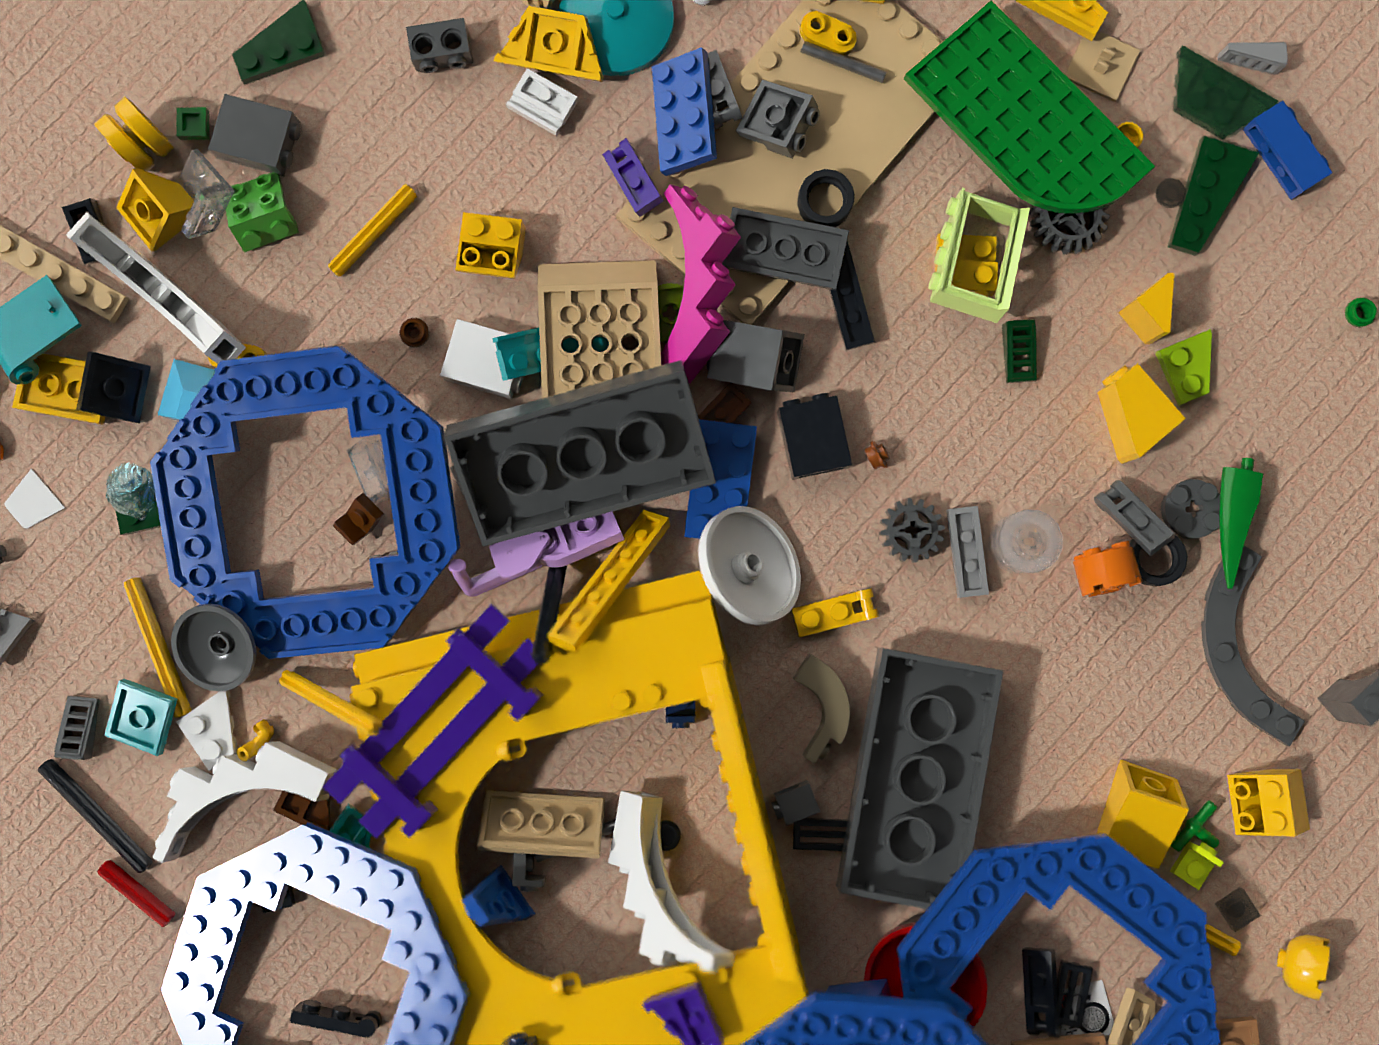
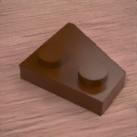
(303, 809)

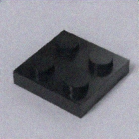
(113, 387)

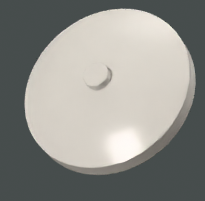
(749, 565)

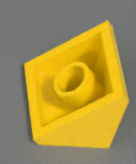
(1151, 310)

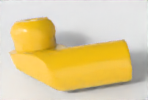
(251, 748)

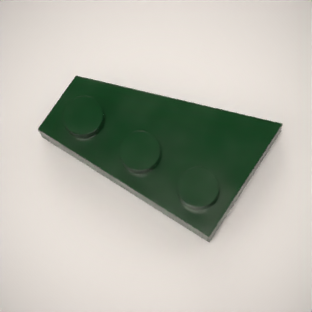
(280, 46)

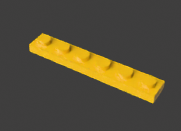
(608, 581)

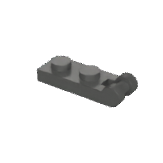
(721, 93)
(1135, 517)

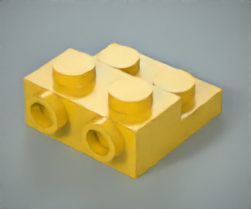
(975, 264)

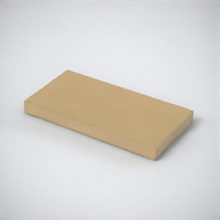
(541, 824)

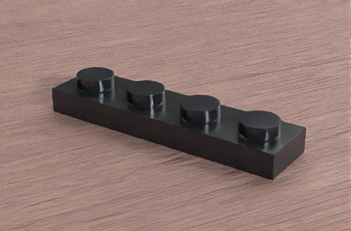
(850, 306)

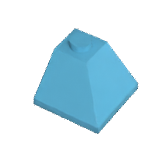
(182, 387)

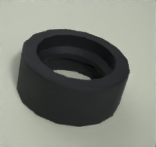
(829, 177)
(1179, 564)

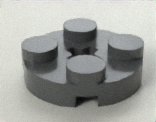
(1178, 498)

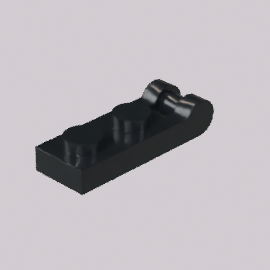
(1041, 991)
(335, 1019)

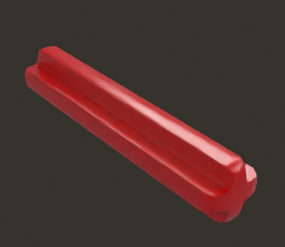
(136, 893)

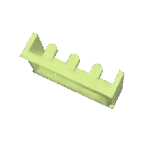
(940, 283)

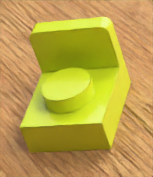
(1195, 864)

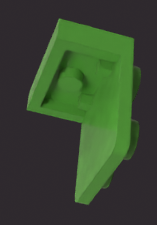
(259, 212)

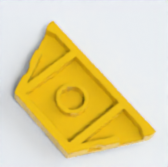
(552, 44)

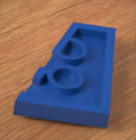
(497, 901)

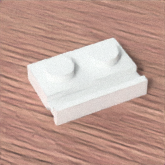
(542, 102)

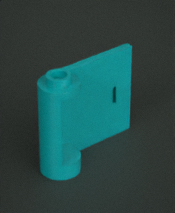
(31, 328)

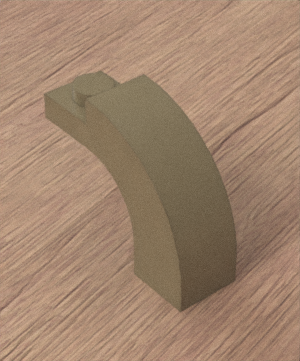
(834, 705)

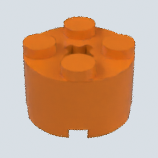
(1107, 570)

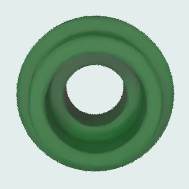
(1368, 312)

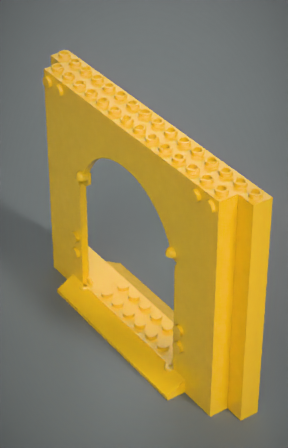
(645, 654)

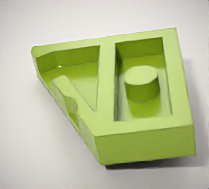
(1188, 366)

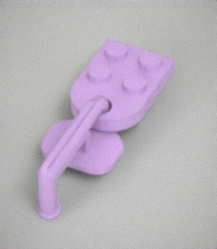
(548, 547)

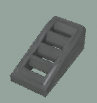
(65, 737)

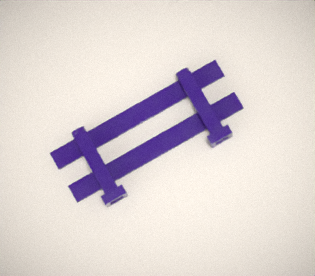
(502, 684)

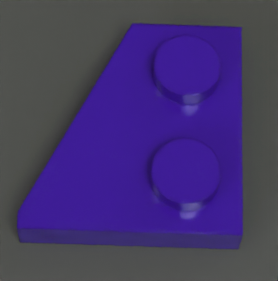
(687, 1015)

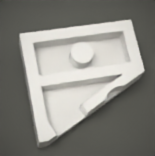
(210, 729)

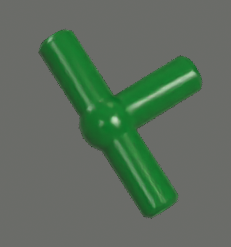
(1194, 826)

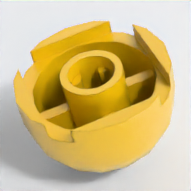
(1305, 964)

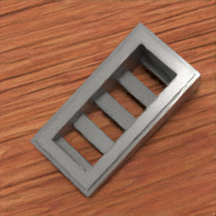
(1258, 56)

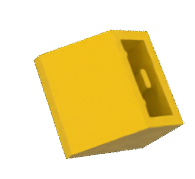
(490, 245)
(1269, 802)

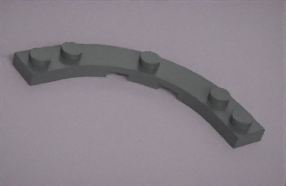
(1225, 660)

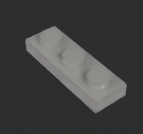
(967, 551)

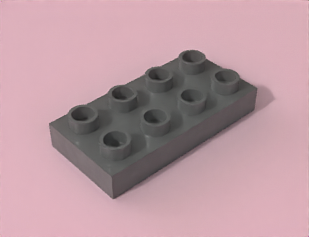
(580, 453)
(918, 777)

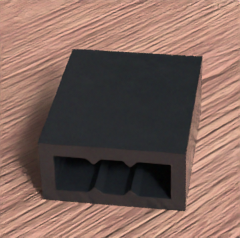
(814, 436)

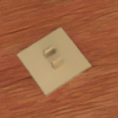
(1102, 65)

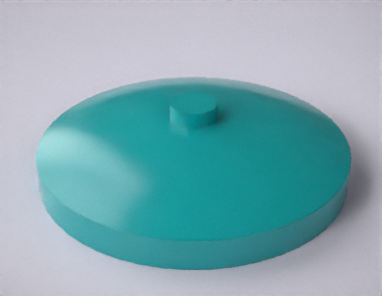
(626, 32)

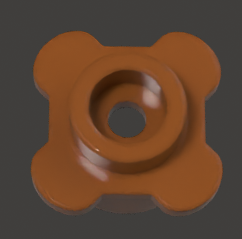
(877, 455)

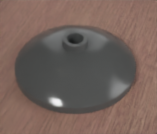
(204, 655)

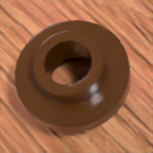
(408, 326)

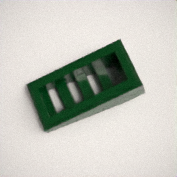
(1030, 350)

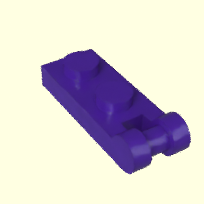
(633, 178)

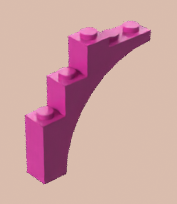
(706, 284)

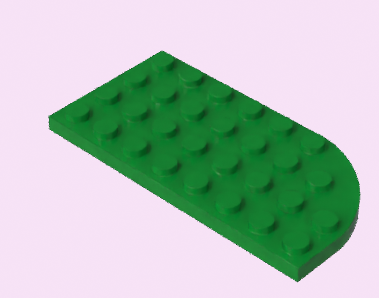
(1026, 117)

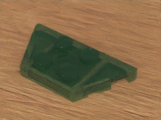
(1215, 96)

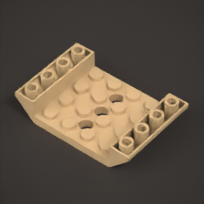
(592, 303)

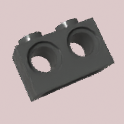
(439, 37)

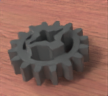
(912, 544)

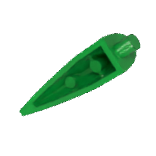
(1238, 503)

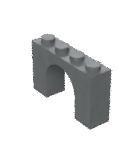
(1354, 700)

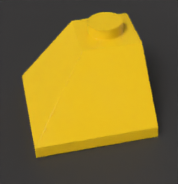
(154, 207)

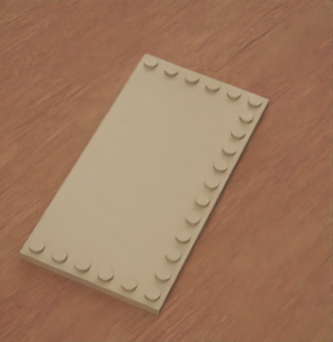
(857, 134)

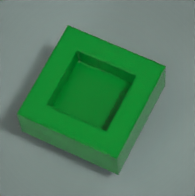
(192, 123)

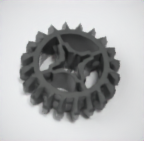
(1079, 235)

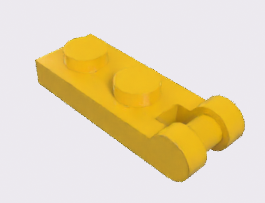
(833, 613)

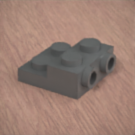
(779, 118)

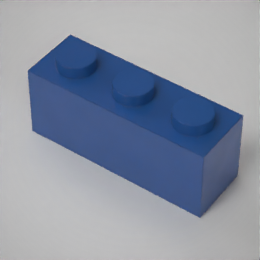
(1287, 149)

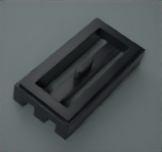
(797, 833)
(1083, 993)

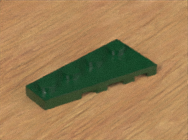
(1209, 189)

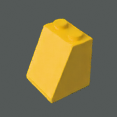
(1136, 412)
(1143, 812)

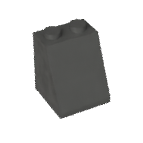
(757, 357)

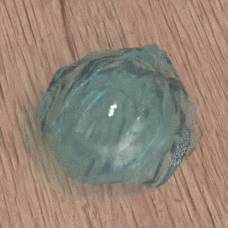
(131, 490)

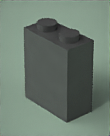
(255, 135)

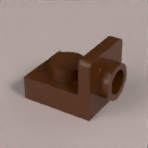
(358, 520)

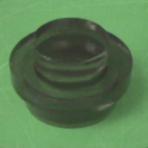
(1170, 193)

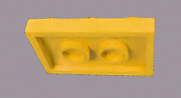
(55, 390)

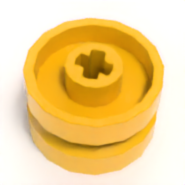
(134, 135)

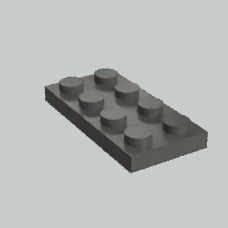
(787, 249)

